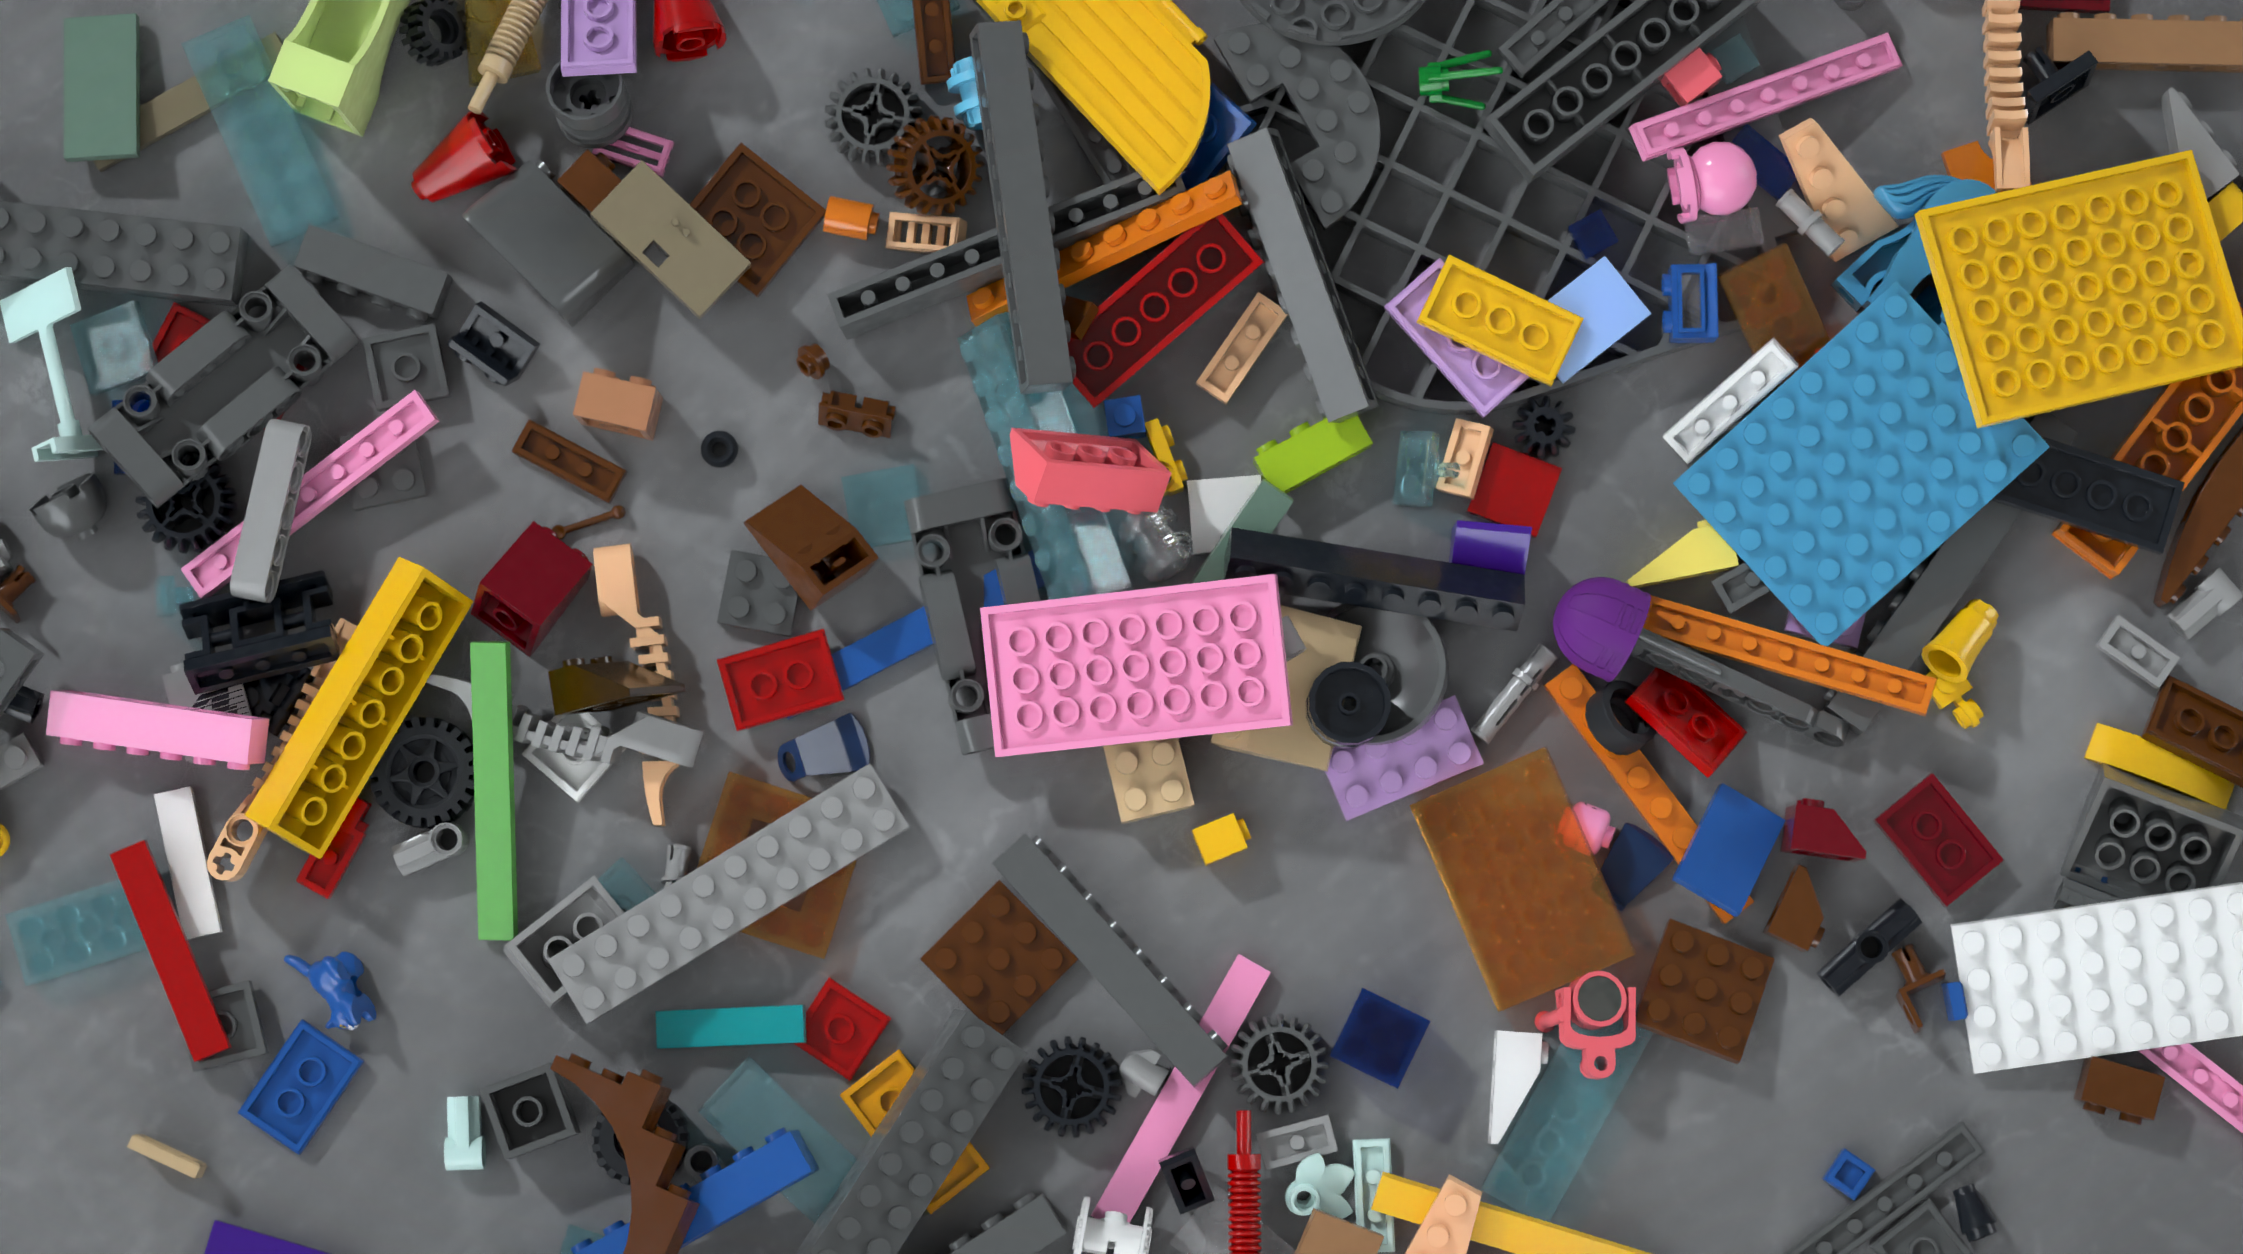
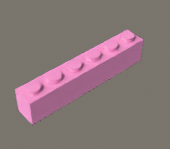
(157, 727)

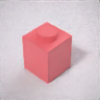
(1692, 77)

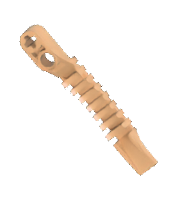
(2005, 105)
(619, 596)
(228, 842)

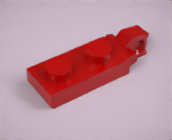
(325, 874)

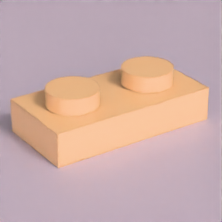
(1469, 449)

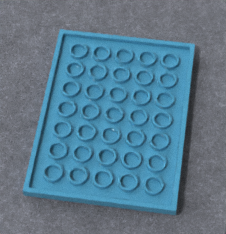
(1856, 467)

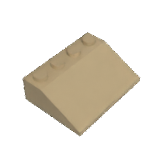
(1327, 644)

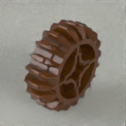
(958, 151)

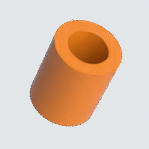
(850, 218)

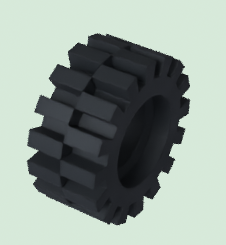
(419, 35)

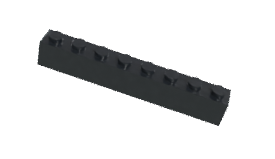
(1379, 579)

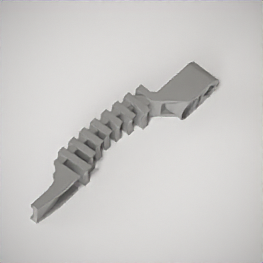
(647, 734)

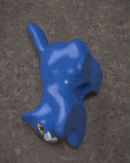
(336, 982)

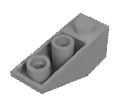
(2186, 133)

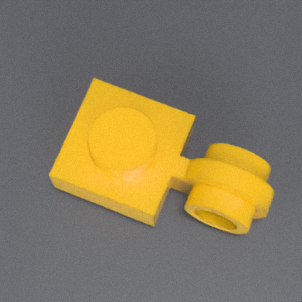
(1966, 712)

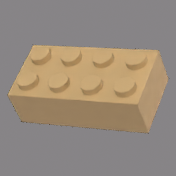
(1148, 778)

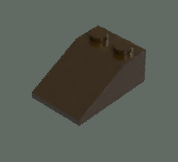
(606, 686)

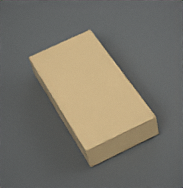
(167, 1155)

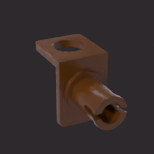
(12, 588)
(1916, 980)

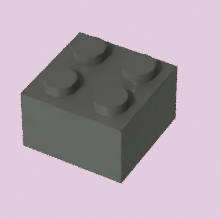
(529, 1111)

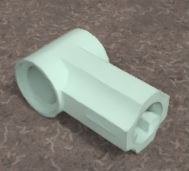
(465, 1143)

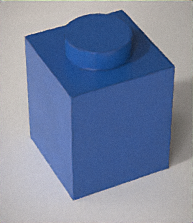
(1125, 417)

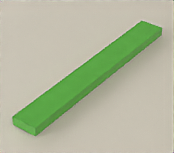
(494, 790)

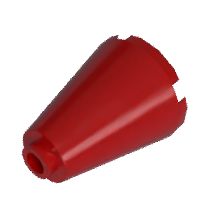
(686, 29)
(463, 160)

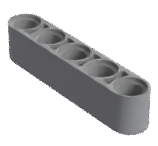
(270, 510)

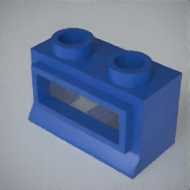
(1691, 303)

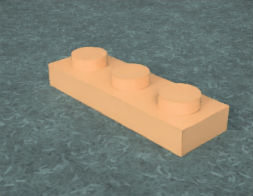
(1241, 348)

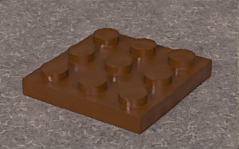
(758, 214)
(999, 958)
(1703, 991)

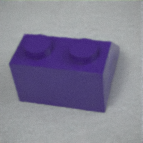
(1490, 546)

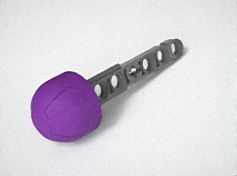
(1603, 625)

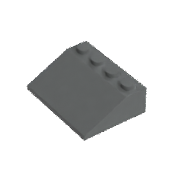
(2149, 838)

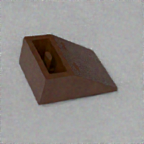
(811, 545)

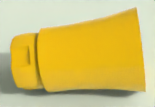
(1960, 642)

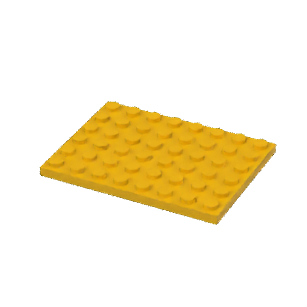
(2083, 288)

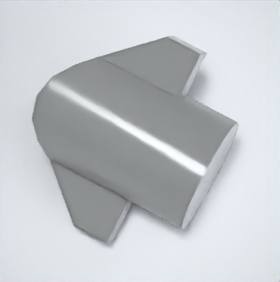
(1142, 1072)

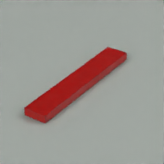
(170, 950)

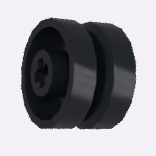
(1367, 694)

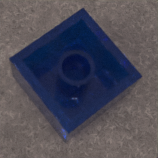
(1379, 1038)

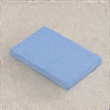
(1608, 313)

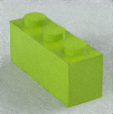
(1310, 452)

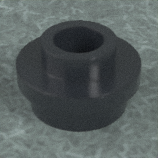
(715, 438)

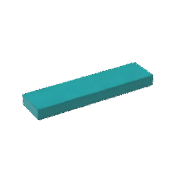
(731, 1026)

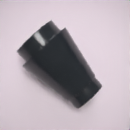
(1973, 1214)

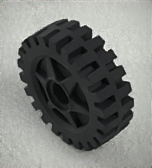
(449, 790)

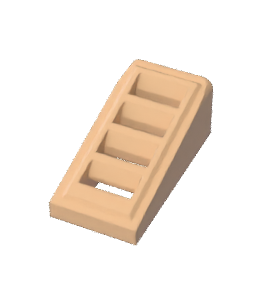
(957, 232)

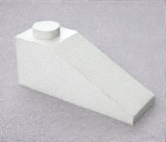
(1514, 1070)

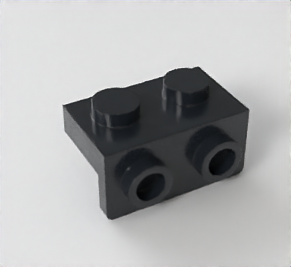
(494, 345)

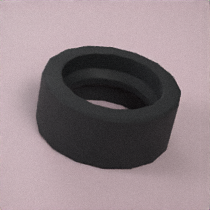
(1606, 727)

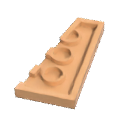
(1834, 188)
(1448, 1221)

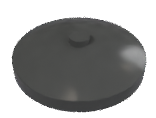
(1410, 660)

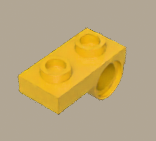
(1160, 441)

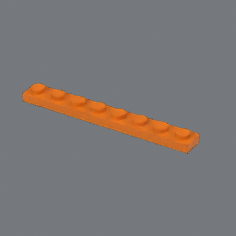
(1124, 239)
(1790, 656)
(1632, 774)

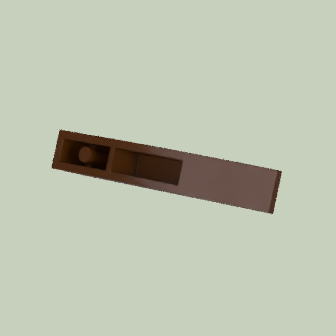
(2204, 521)

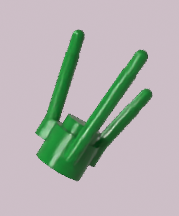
(1436, 77)

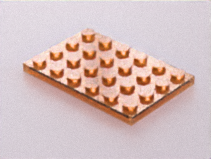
(1522, 879)

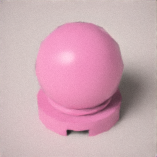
(1713, 180)

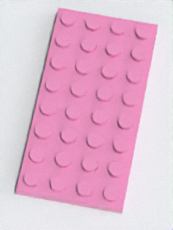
(1136, 666)

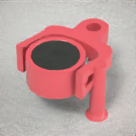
(1592, 1004)

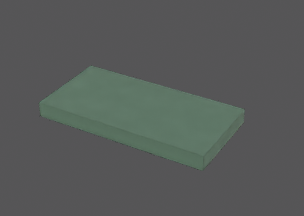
(102, 87)

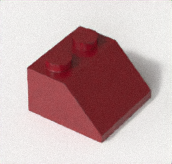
(1819, 833)

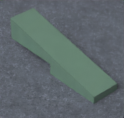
(1259, 513)

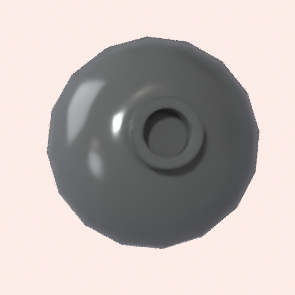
(72, 508)

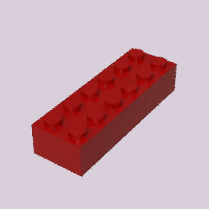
(1159, 305)

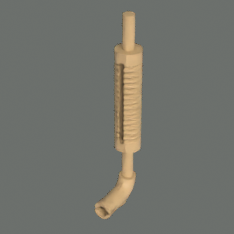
(505, 48)

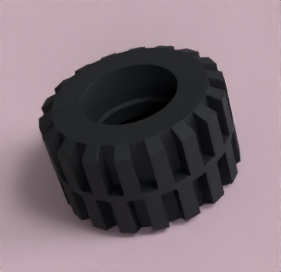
(609, 1149)

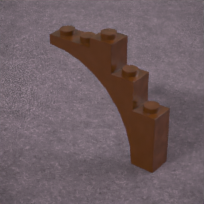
(633, 1108)

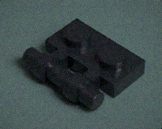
(262, 692)

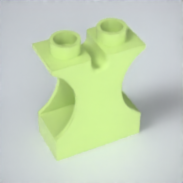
(337, 60)

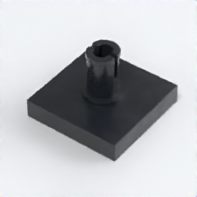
(2055, 84)

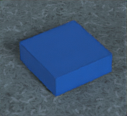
(1954, 1001)
(1848, 1174)

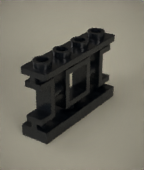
(263, 654)

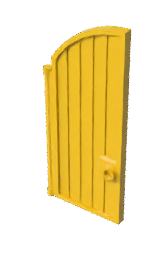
(1126, 71)

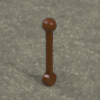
(617, 512)

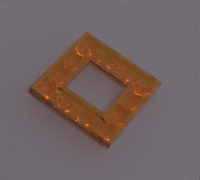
(803, 931)

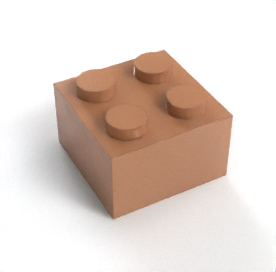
(618, 404)

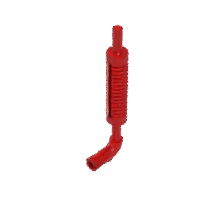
(1244, 1191)

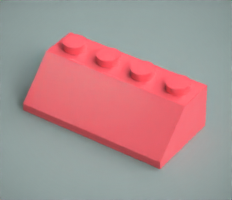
(1087, 471)

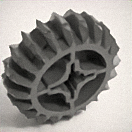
(857, 114)
(1288, 1095)

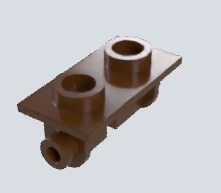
(839, 413)

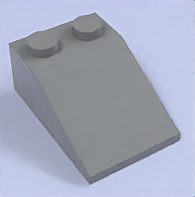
(557, 929)

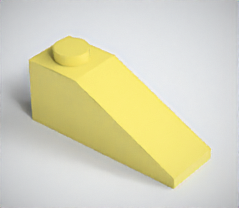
(1694, 555)

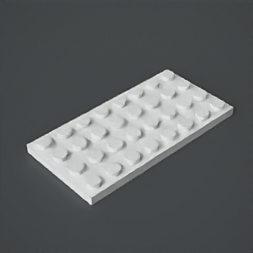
(2102, 977)

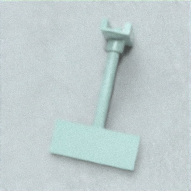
(37, 310)

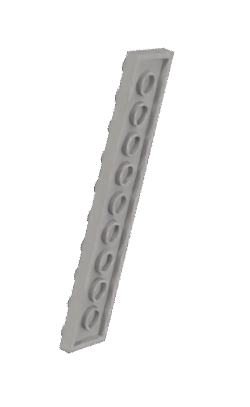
(728, 894)

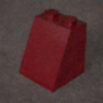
(530, 587)

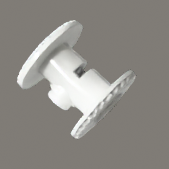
(1111, 1232)

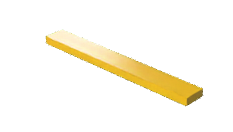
(1493, 1224)

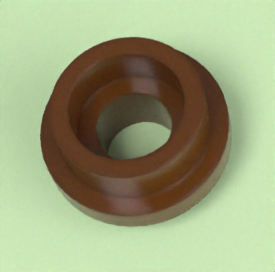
(812, 361)

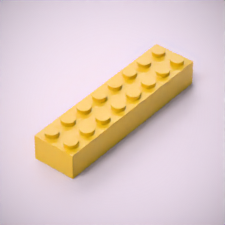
(359, 707)

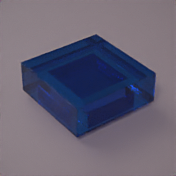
(1592, 234)

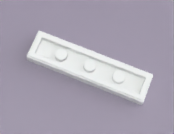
(1730, 400)
(188, 862)

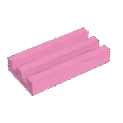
(662, 158)

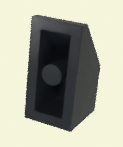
(1186, 1180)

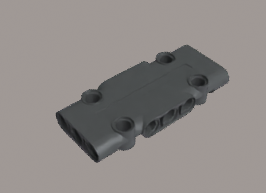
(223, 385)
(953, 588)

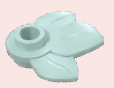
(1324, 1186)

